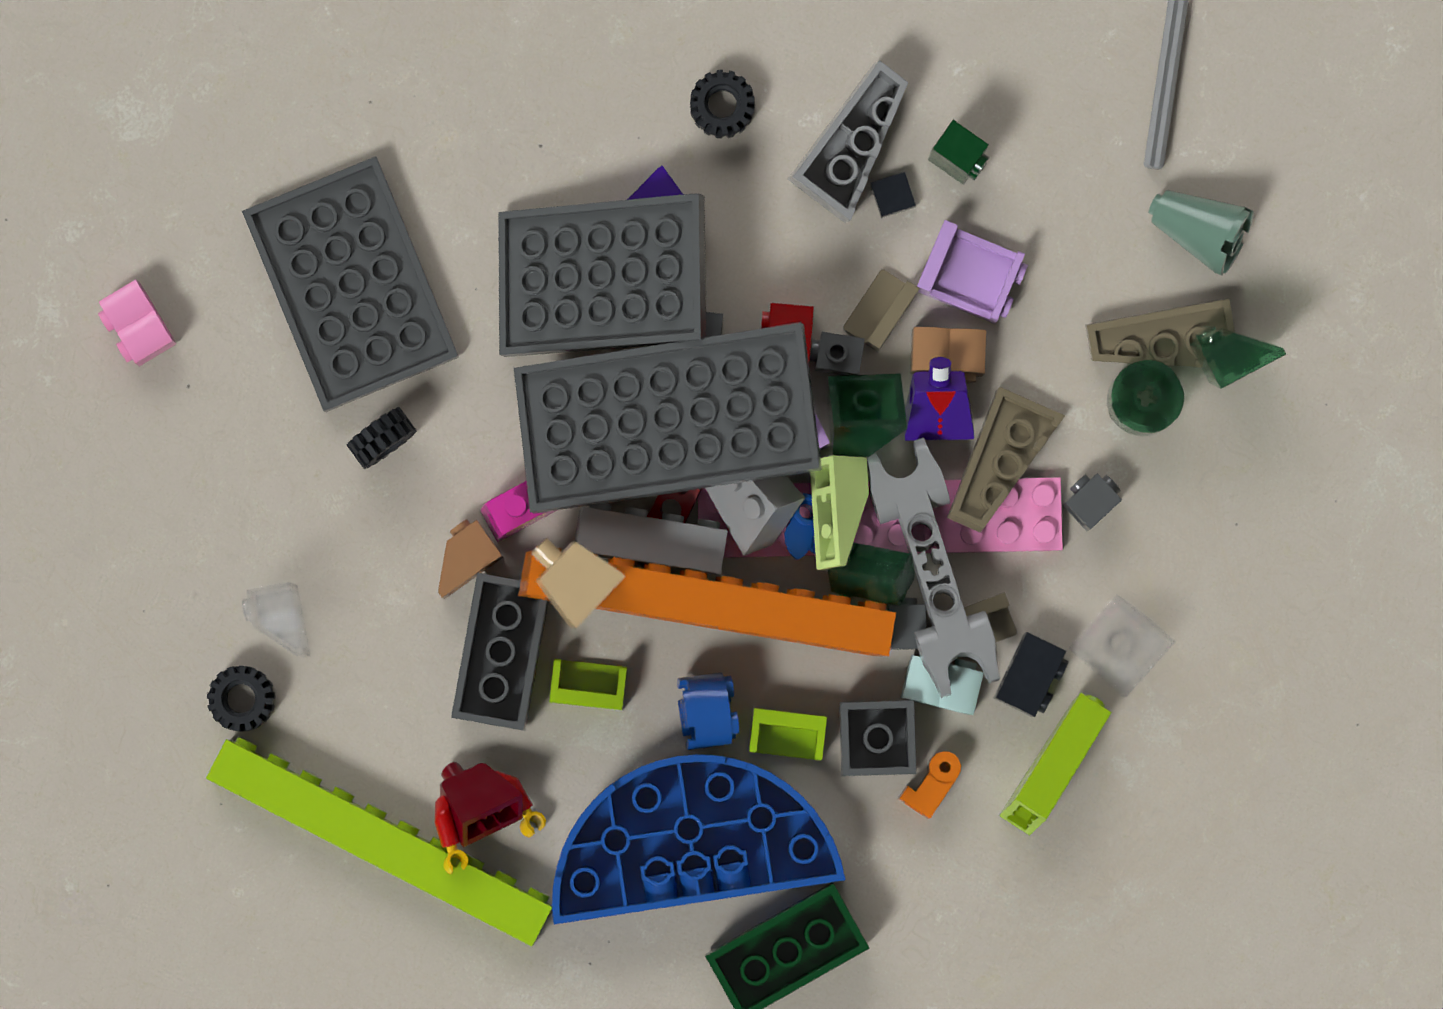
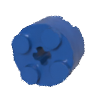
(706, 710)

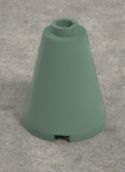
(1203, 227)

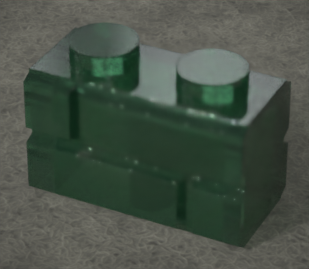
(874, 574)

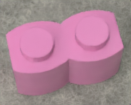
(136, 323)

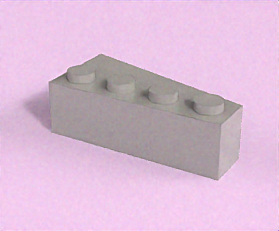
(847, 148)
(756, 510)
(651, 539)

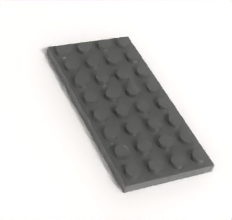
(667, 418)

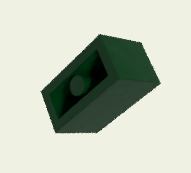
(959, 153)

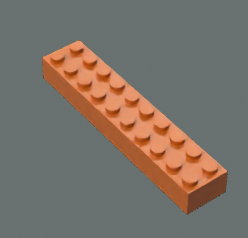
(738, 609)

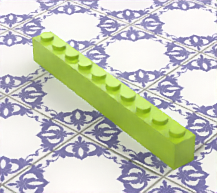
(378, 840)

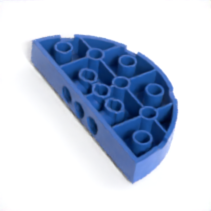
(690, 836)

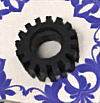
(722, 82)
(381, 437)
(263, 698)

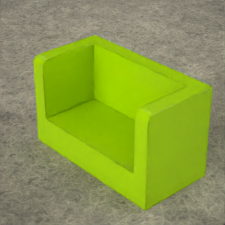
(588, 684)
(787, 734)

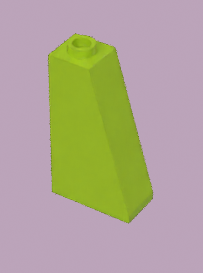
(1056, 764)

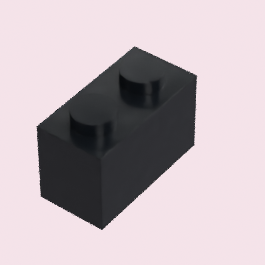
(1031, 674)

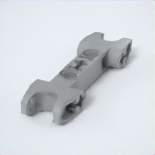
(952, 632)

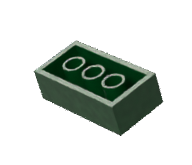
(787, 950)

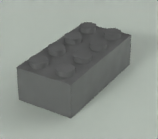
(499, 654)

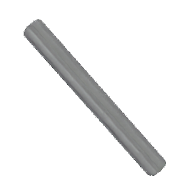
(1165, 84)

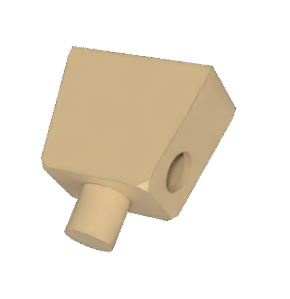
(574, 579)

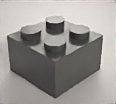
(877, 738)

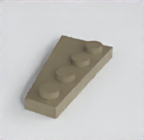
(1157, 335)
(1003, 451)

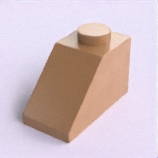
(465, 555)

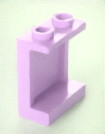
(971, 273)

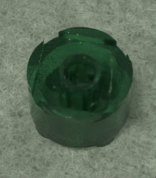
(1163, 388)

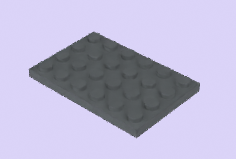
(602, 275)
(350, 284)

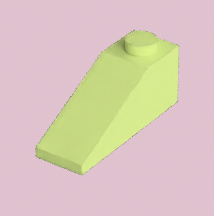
(837, 505)

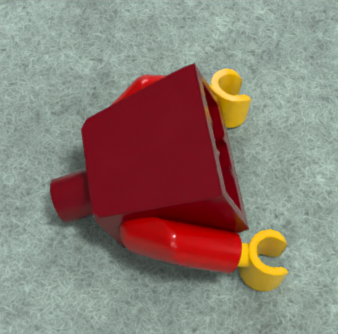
(477, 805)

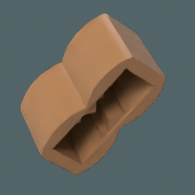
(961, 346)

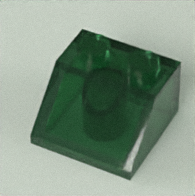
(1231, 355)
(864, 412)

